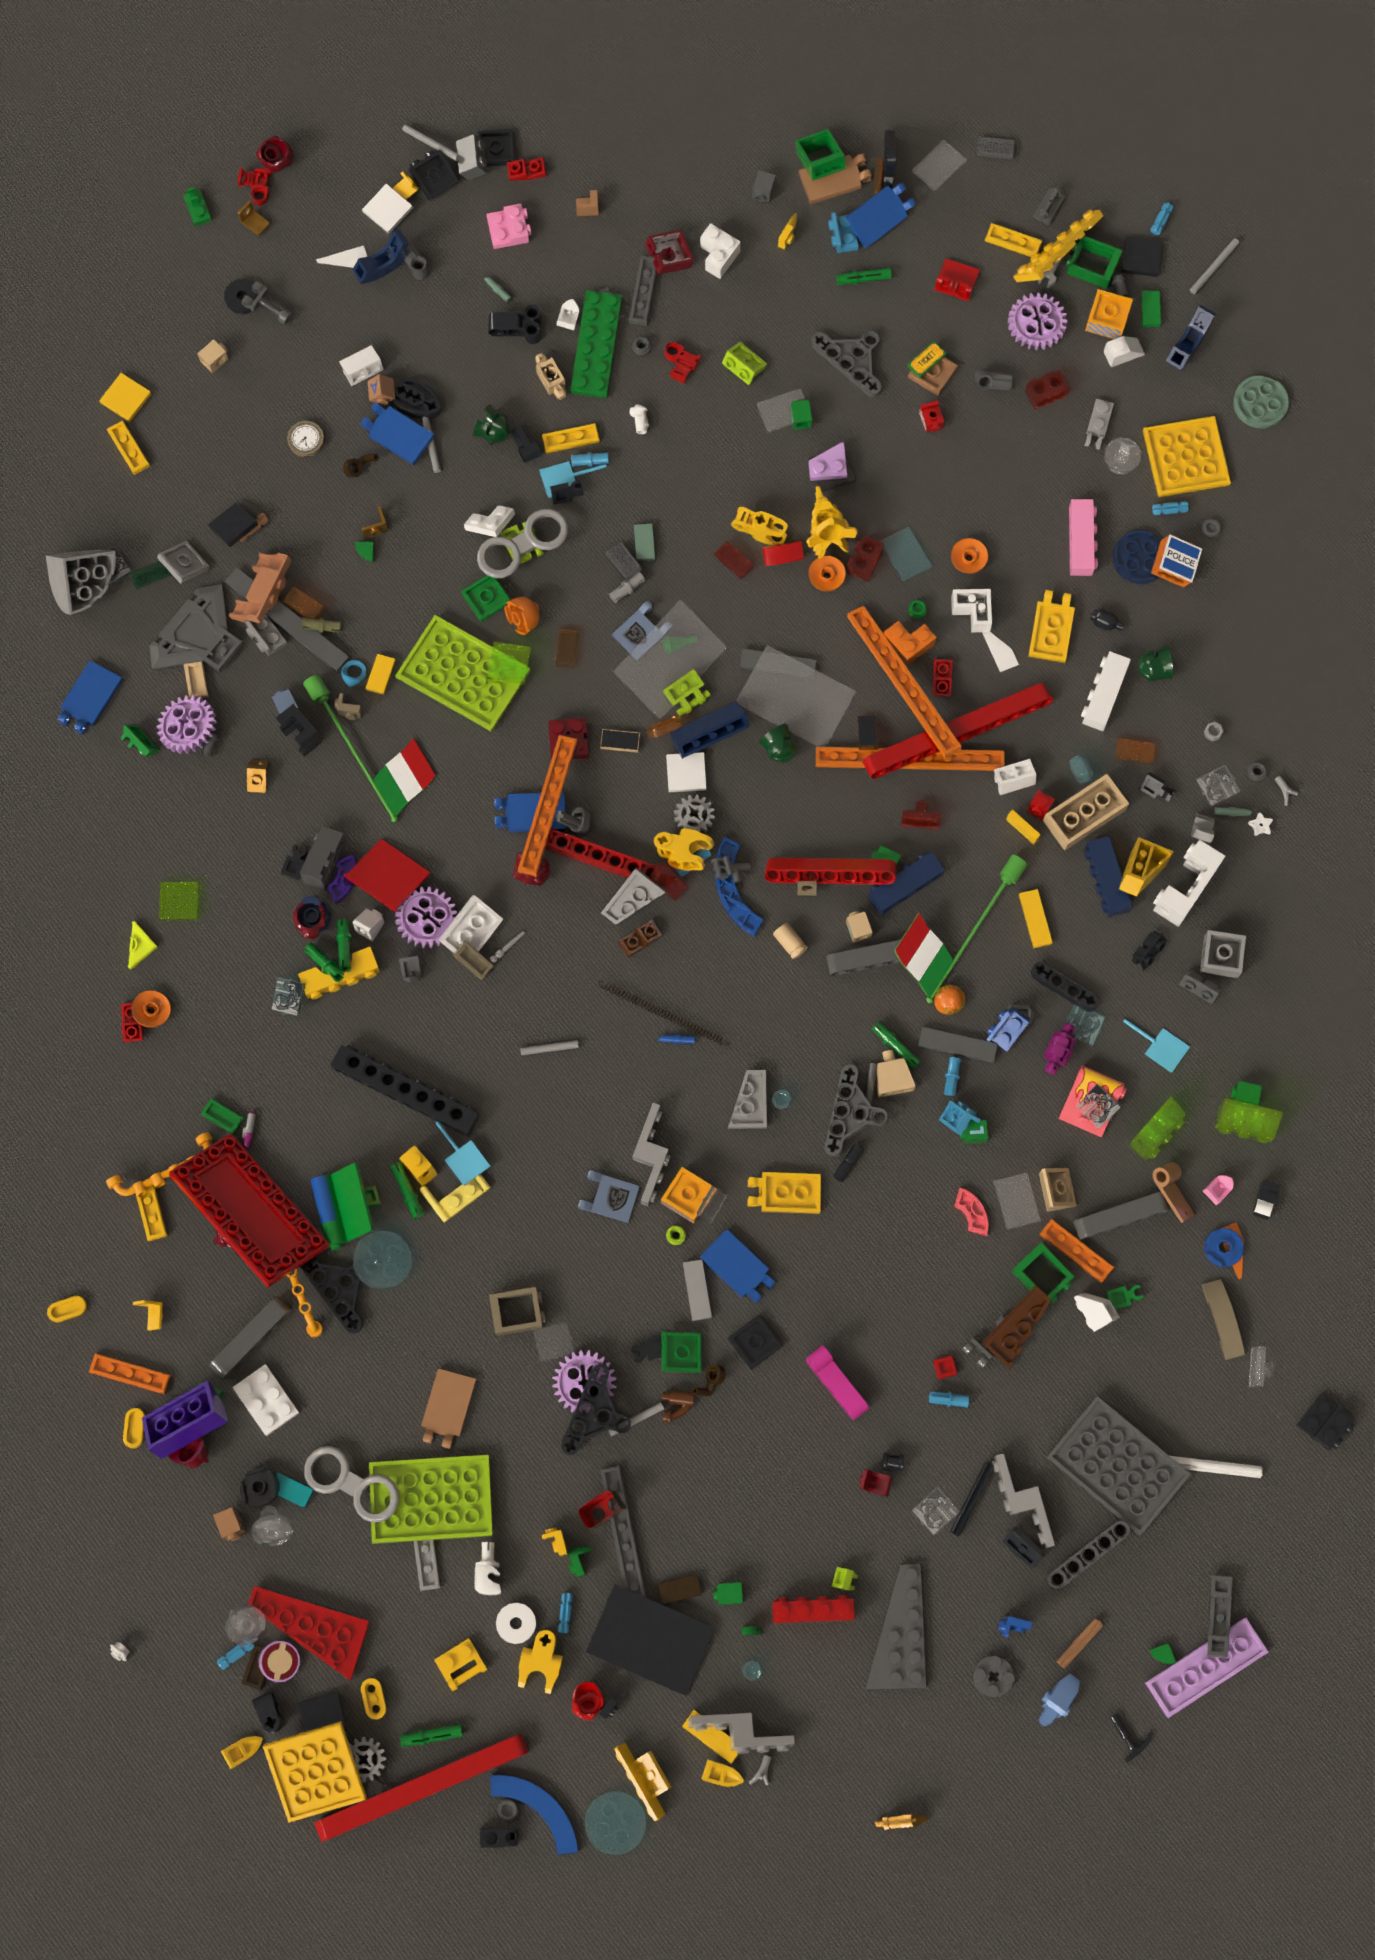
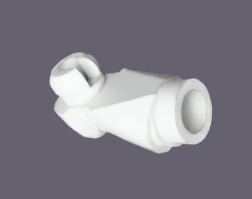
(641, 421)

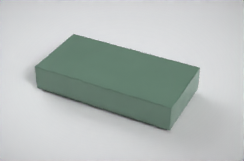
(644, 542)

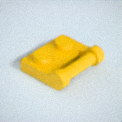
(457, 1658)

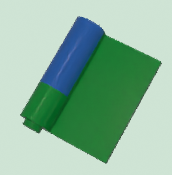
(342, 1206)

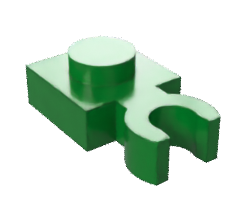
(1121, 1297)

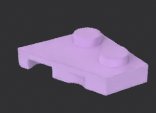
(829, 464)

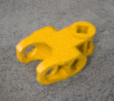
(760, 525)
(681, 847)
(540, 1659)

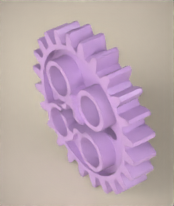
(1020, 324)
(186, 724)
(415, 930)
(566, 1384)

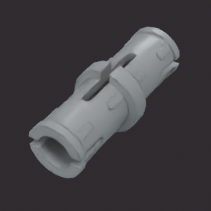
(626, 587)

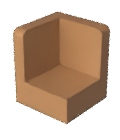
(587, 206)

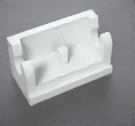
(361, 365)
(1015, 776)

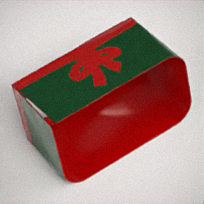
(586, 1510)

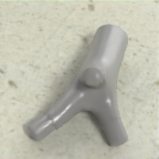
(1285, 789)
(762, 1772)

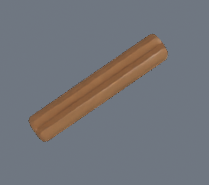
(1083, 1639)

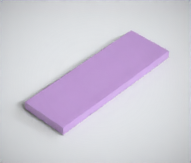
(1200, 1673)

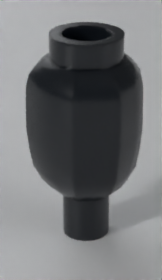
(1106, 620)

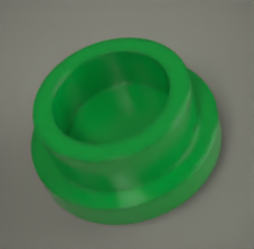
(917, 609)

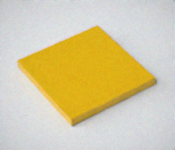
(1186, 456)
(314, 1771)

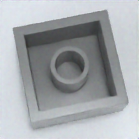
(1222, 954)

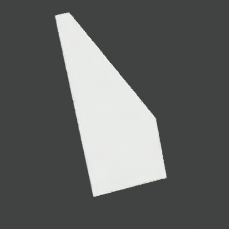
(1001, 652)

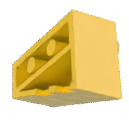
(1144, 865)

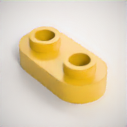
(373, 1699)

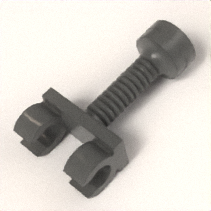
(284, 315)
(973, 1343)

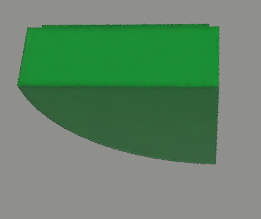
(365, 550)
(748, 1630)
(1163, 1654)

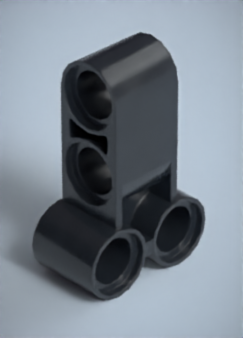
(516, 324)

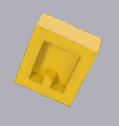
(559, 1543)

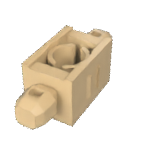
(548, 365)

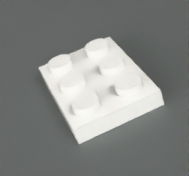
(472, 924)
(266, 1400)

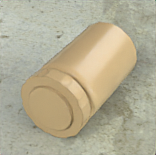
(790, 941)

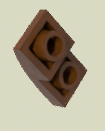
(640, 938)

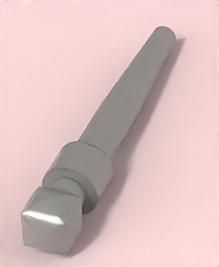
(500, 953)

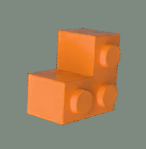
(910, 646)

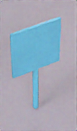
(562, 474)
(1165, 1049)
(466, 1161)

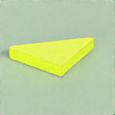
(140, 946)

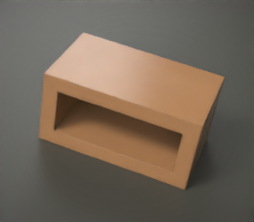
(229, 1524)

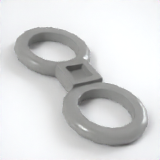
(522, 543)
(351, 1484)

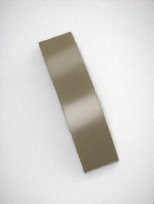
(1224, 1319)

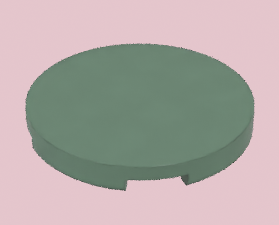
(1260, 401)

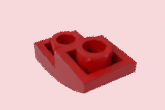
(526, 170)
(783, 553)
(942, 678)
(130, 1027)

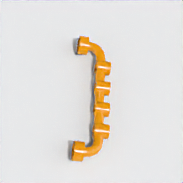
(156, 1179)
(313, 1328)

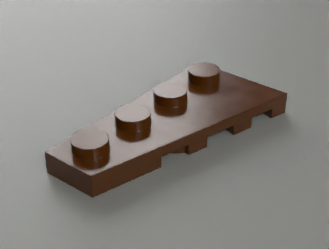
(1012, 1332)

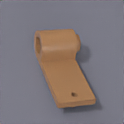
(1165, 1180)

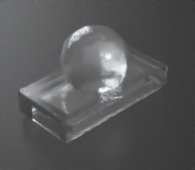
(1260, 1367)

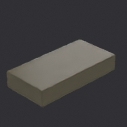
(473, 960)

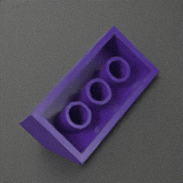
(184, 1420)

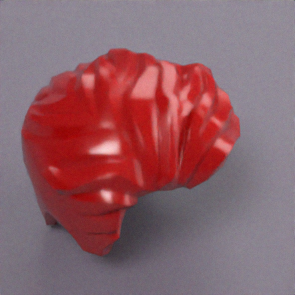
(587, 1700)

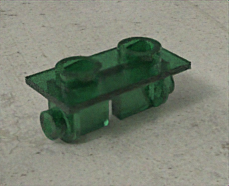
(149, 574)

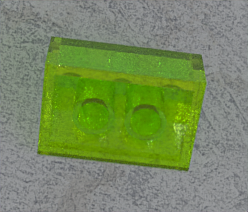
(1247, 1120)
(1158, 1129)

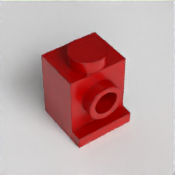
(931, 423)
(1040, 805)

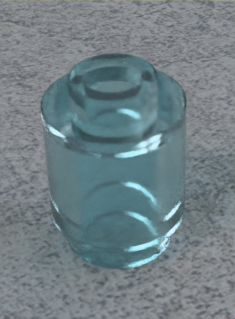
(1081, 769)

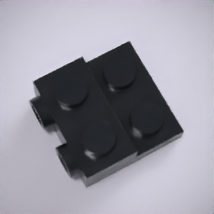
(433, 174)
(1326, 1422)

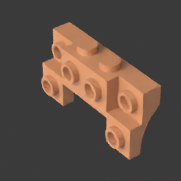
(265, 588)

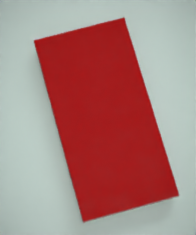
(249, 1210)

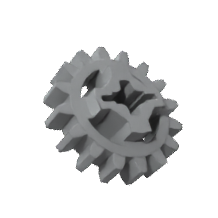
(698, 823)
(374, 1748)

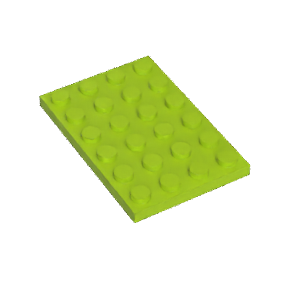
(455, 672)
(435, 1499)

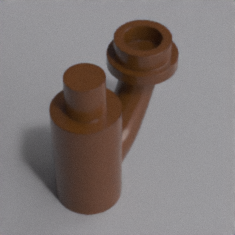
(678, 1398)

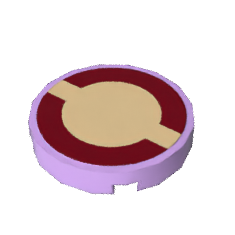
(279, 1661)

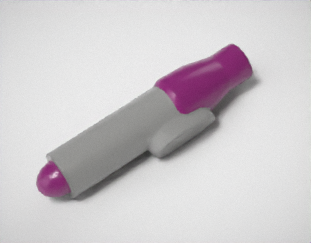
(248, 1130)

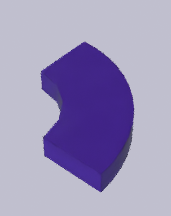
(341, 886)

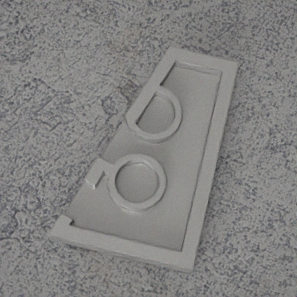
(632, 896)
(751, 1108)

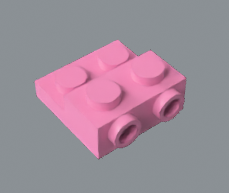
(509, 226)

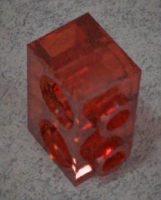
(1049, 392)
(869, 559)

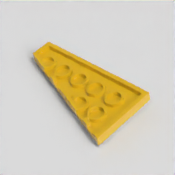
(1056, 251)

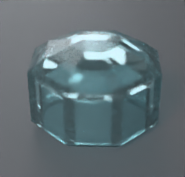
(781, 1099)
(751, 1670)

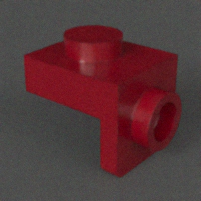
(875, 1483)

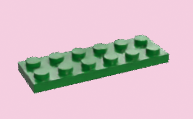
(596, 344)

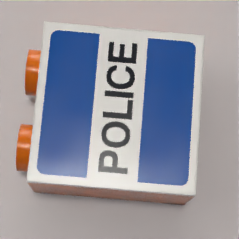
(1176, 560)

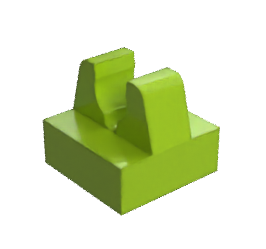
(843, 1579)

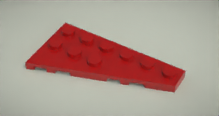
(322, 1631)

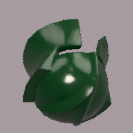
(493, 428)
(1156, 666)
(779, 744)

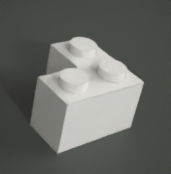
(722, 250)
(974, 603)

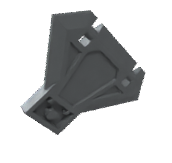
(197, 633)

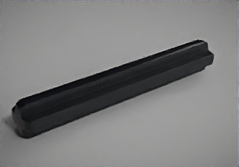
(972, 1499)

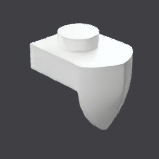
(568, 314)

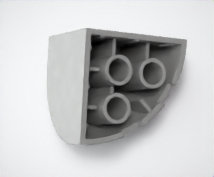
(80, 577)

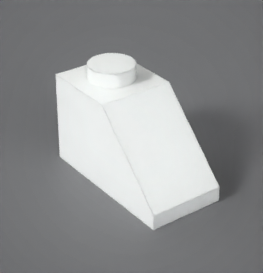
(1122, 350)
(368, 924)

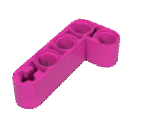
(836, 1382)

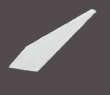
(345, 258)

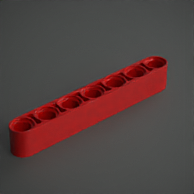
(591, 849)
(831, 871)

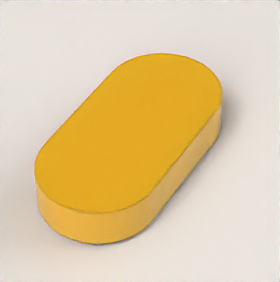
(67, 1309)
(133, 1428)

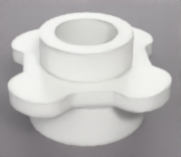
(119, 1651)

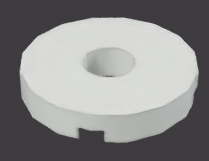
(516, 1635)

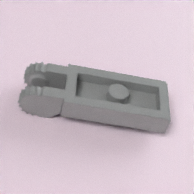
(1099, 421)

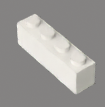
(1106, 690)

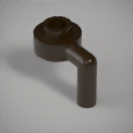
(354, 468)
(715, 1376)

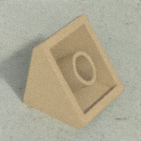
(1057, 1188)

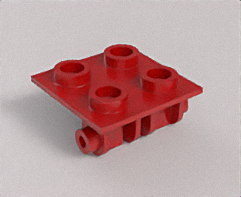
(956, 279)

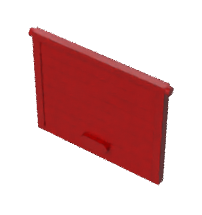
(387, 875)

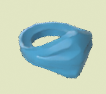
(350, 681)

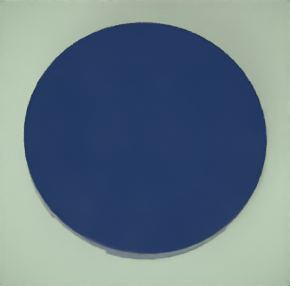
(1136, 555)

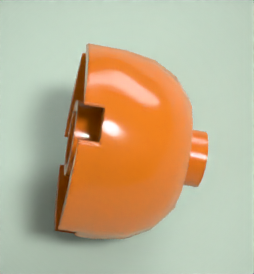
(523, 613)

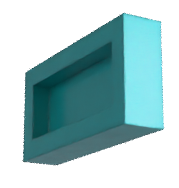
(293, 1491)

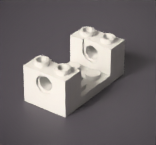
(1204, 862)

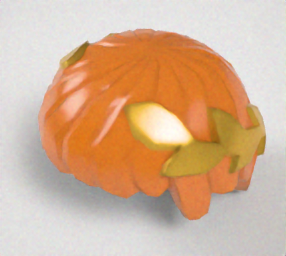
(949, 999)

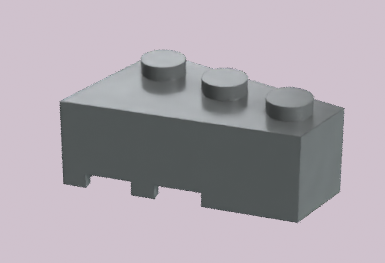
(322, 858)

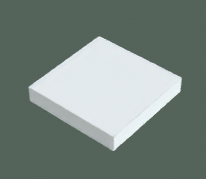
(387, 208)
(686, 773)

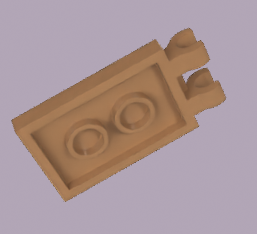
(836, 183)
(447, 1406)

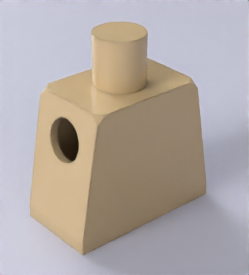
(893, 1076)

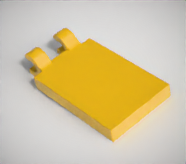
(1052, 629)
(787, 1192)

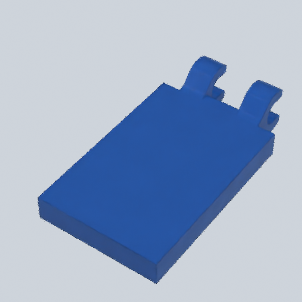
(879, 214)
(398, 433)
(89, 696)
(521, 811)
(737, 1266)

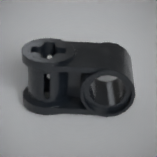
(267, 1709)

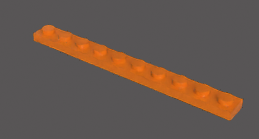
(904, 682)
(962, 760)

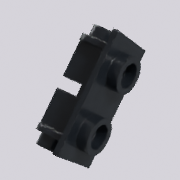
(1155, 943)

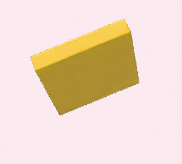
(125, 397)

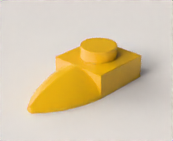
(787, 235)
(241, 1750)
(721, 1774)

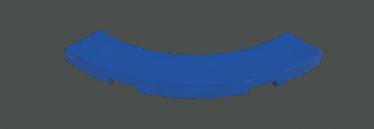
(730, 896)
(541, 1802)

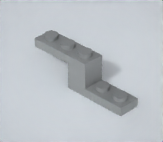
(651, 1154)
(1023, 1501)
(741, 1732)

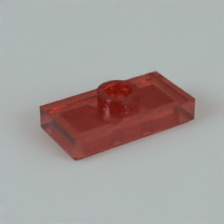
(733, 560)

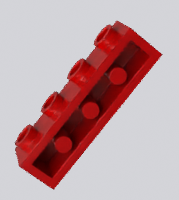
(813, 1611)

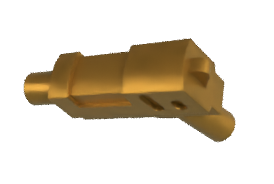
(901, 1821)

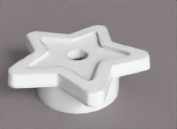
(1261, 829)

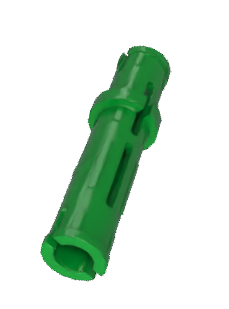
(841, 279)
(343, 939)
(328, 966)
(895, 1044)
(411, 1198)
(430, 1735)

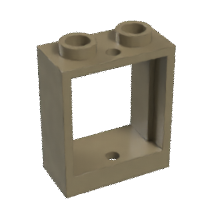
(496, 1314)

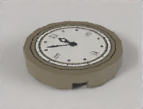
(305, 438)

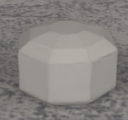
(1213, 731)

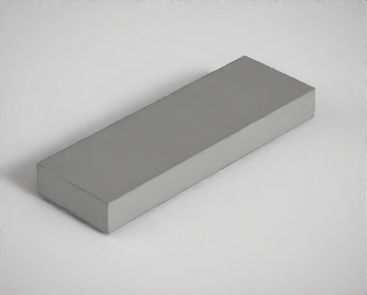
(697, 1290)
(426, 1565)

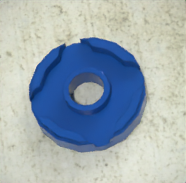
(1219, 1258)

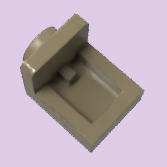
(348, 711)

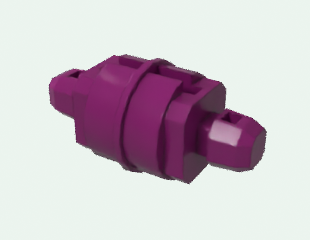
(1059, 1049)

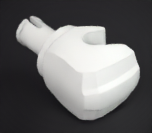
(485, 1567)

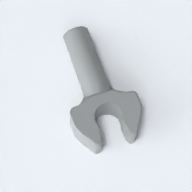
(1050, 275)

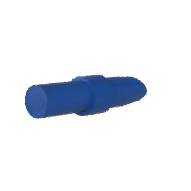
(677, 1039)

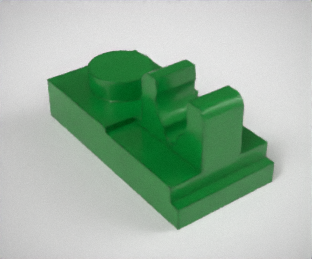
(197, 206)
(139, 739)

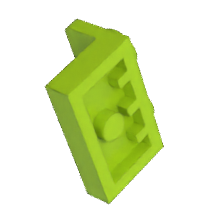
(743, 362)

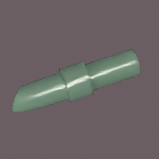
(498, 289)
(1232, 811)

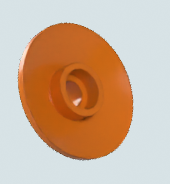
(971, 548)
(827, 565)
(151, 1000)

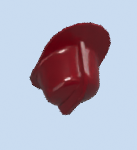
(191, 1455)

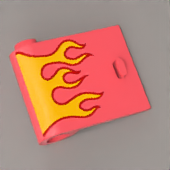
(1083, 1083)

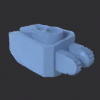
(1058, 1700)

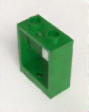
(823, 166)
(1097, 248)
(1032, 1256)

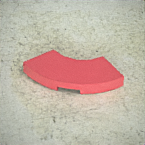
(973, 1210)

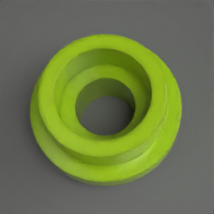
(678, 1229)

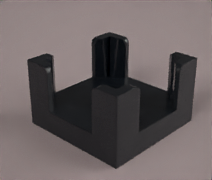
(293, 719)

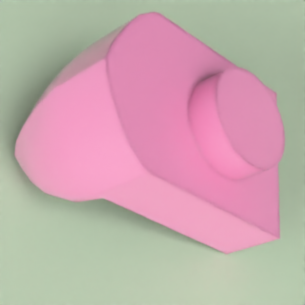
(1219, 1188)

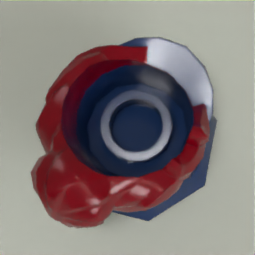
(311, 917)

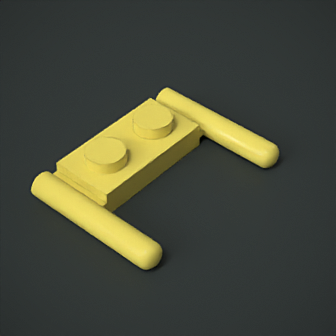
(458, 1199)

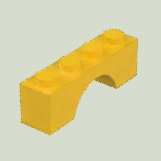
(362, 965)

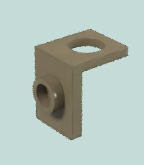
(807, 888)

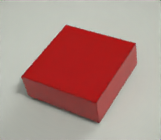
(945, 1367)

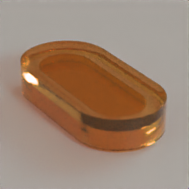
(664, 727)

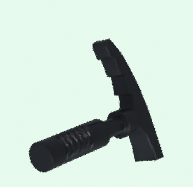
(1125, 1736)

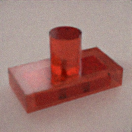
(920, 817)
(668, 881)

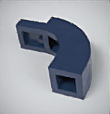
(383, 262)
(1191, 339)

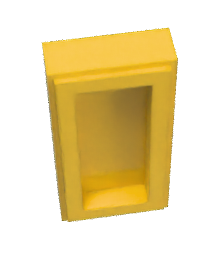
(380, 674)
(1023, 827)

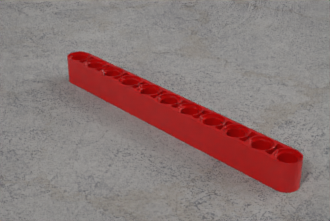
(963, 728)
(421, 1787)

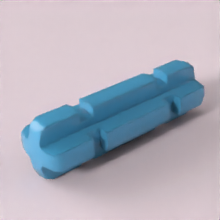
(1161, 219)
(1170, 508)
(565, 1613)
(233, 1655)

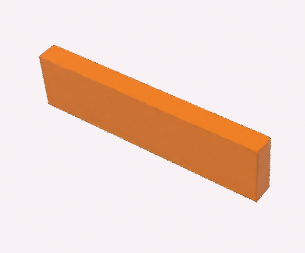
(1076, 1250)
(130, 1373)

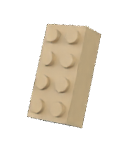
(1085, 812)

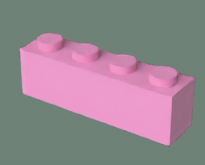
(1082, 537)

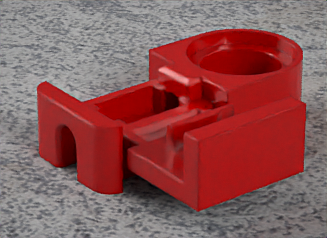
(257, 182)
(685, 359)

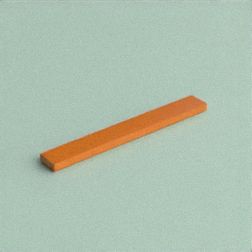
(547, 805)

